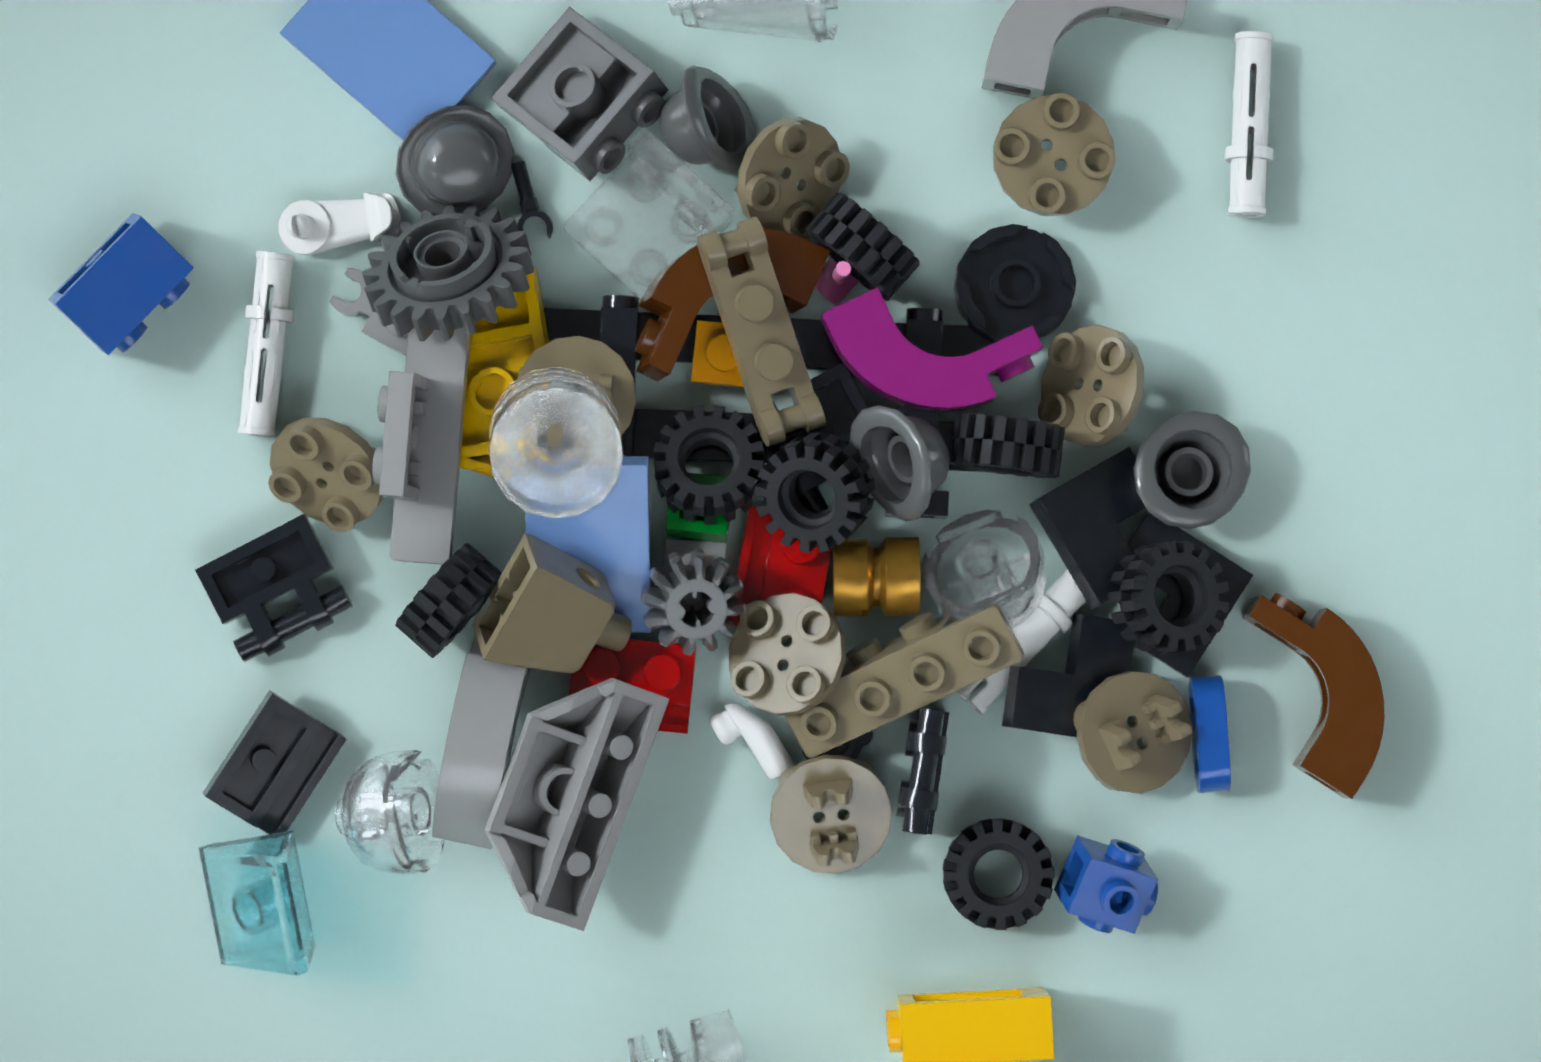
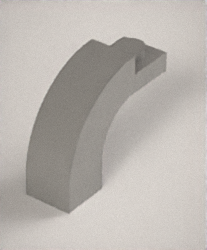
(1032, 28)
(477, 747)

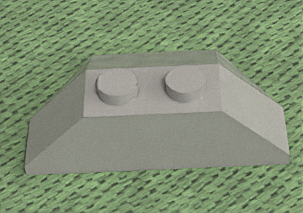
(571, 795)

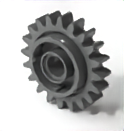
(448, 272)

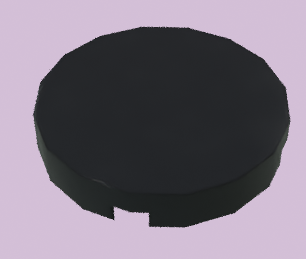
(1013, 282)

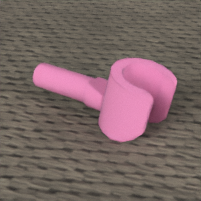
(836, 281)

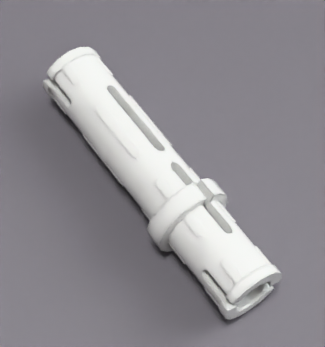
(1248, 196)
(271, 271)
(1051, 616)

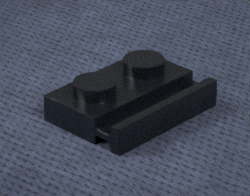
(274, 765)

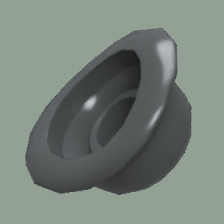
(707, 121)
(454, 160)
(904, 459)
(1192, 469)

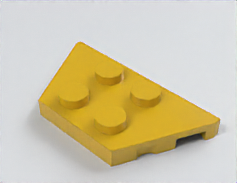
(494, 363)

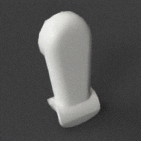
(325, 225)

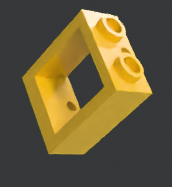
(972, 1026)

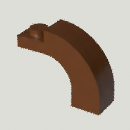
(684, 289)
(1349, 686)

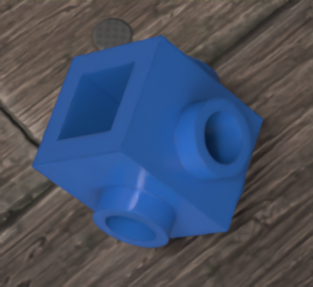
(1107, 885)

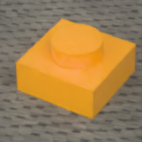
(713, 357)

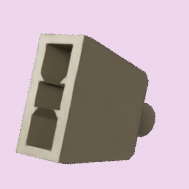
(548, 611)

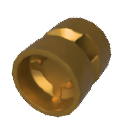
(877, 577)

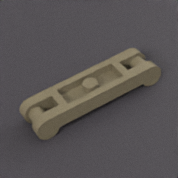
(760, 331)

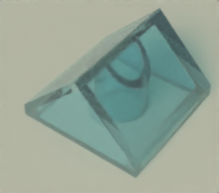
(259, 903)

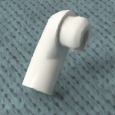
(757, 733)

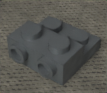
(582, 95)

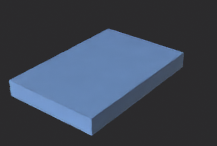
(390, 55)
(611, 538)

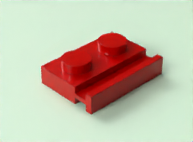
(775, 569)
(649, 667)

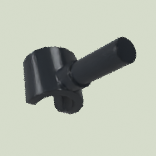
(528, 202)

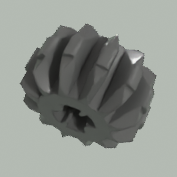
(693, 578)

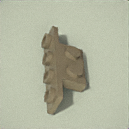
(906, 674)

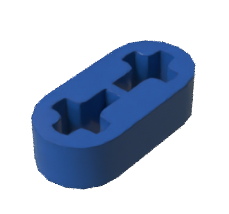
(1209, 734)

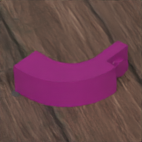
(910, 377)

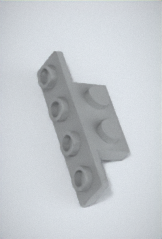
(423, 445)

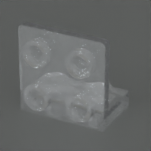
(647, 214)

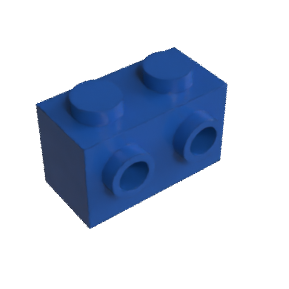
(123, 285)

